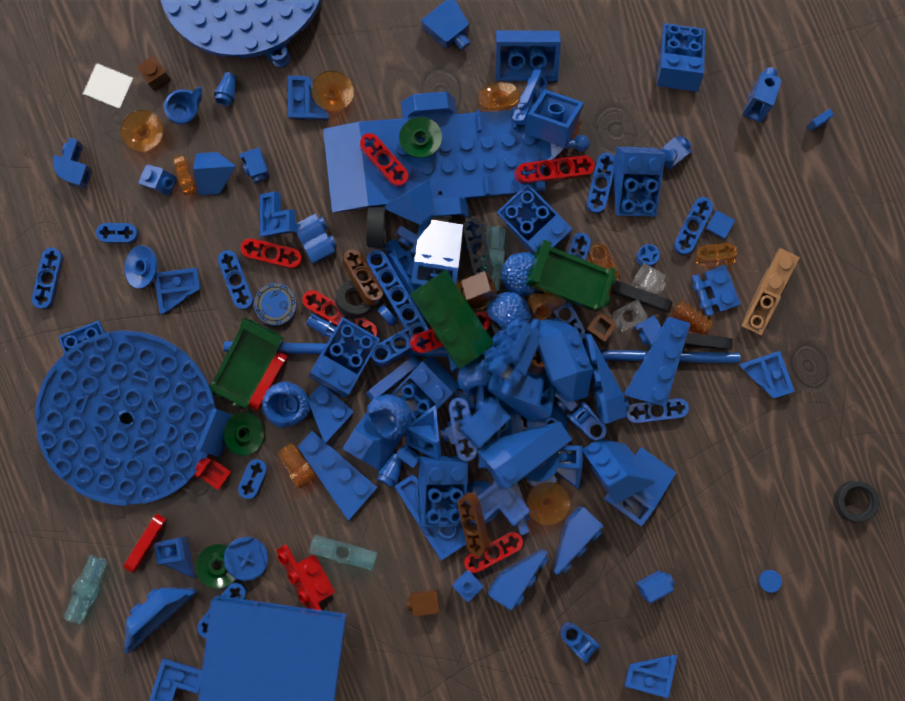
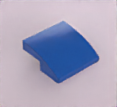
(212, 436)

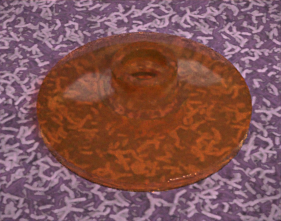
(335, 82)
(498, 96)
(135, 123)
(555, 510)

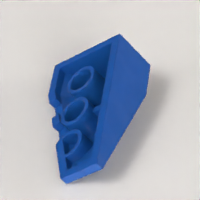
(608, 396)
(518, 454)

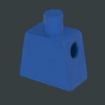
(447, 25)
(762, 95)

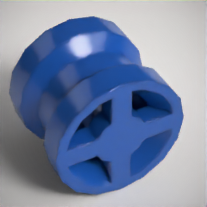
(651, 253)

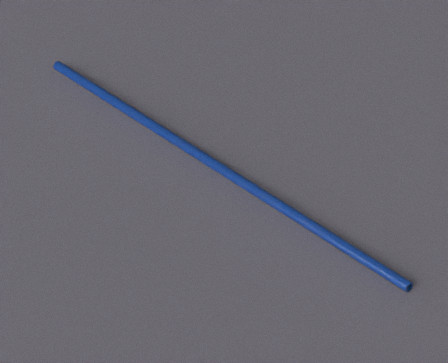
(608, 355)

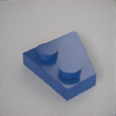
(300, 100)
(175, 287)
(770, 374)
(328, 412)
(652, 675)

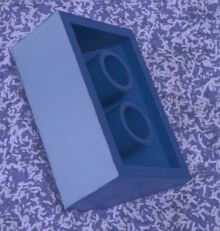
(523, 51)
(617, 469)

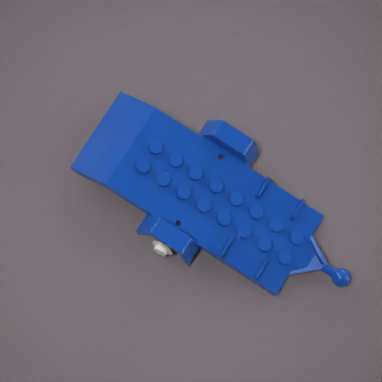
(472, 162)

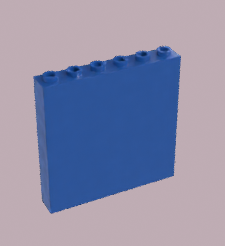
(271, 652)

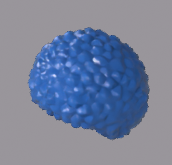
(515, 274)
(508, 308)
(473, 375)
(285, 404)
(389, 416)

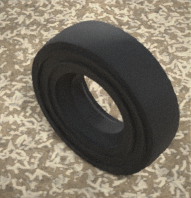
(347, 309)

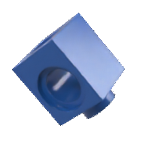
(467, 585)

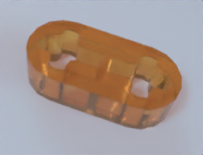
(184, 174)
(716, 254)

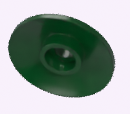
(420, 128)
(252, 433)
(205, 570)

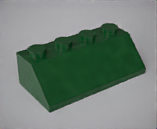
(451, 319)

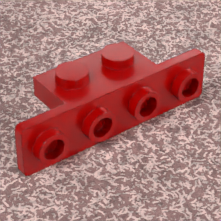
(306, 577)

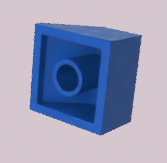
(554, 118)

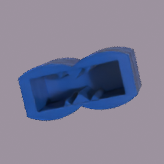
(314, 238)
(484, 422)
(655, 586)

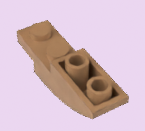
(769, 291)

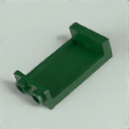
(570, 277)
(246, 363)

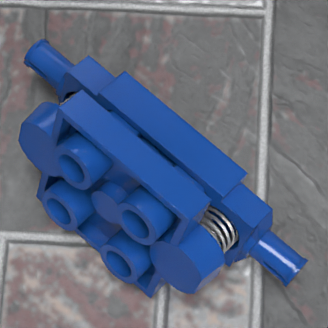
(512, 353)

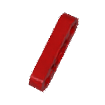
(368, 152)
(255, 255)
(268, 380)
(145, 543)
(510, 549)

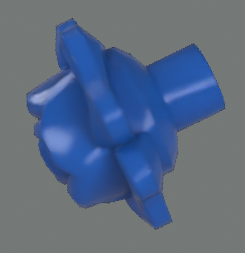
(469, 398)

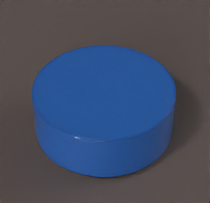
(387, 315)
(770, 581)

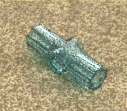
(495, 241)
(329, 549)
(85, 589)

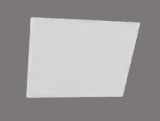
(108, 85)

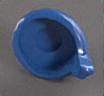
(182, 105)

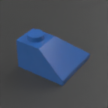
(369, 444)

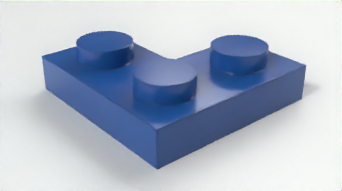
(272, 219)
(506, 500)
(174, 676)

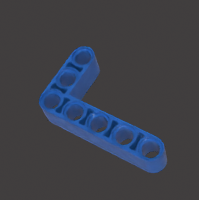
(399, 309)

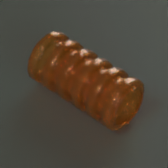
(690, 315)

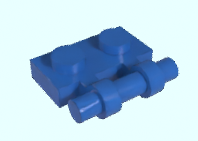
(721, 288)

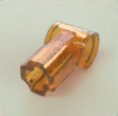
(543, 304)
(298, 468)

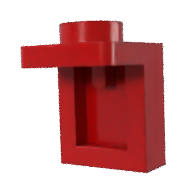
(212, 472)

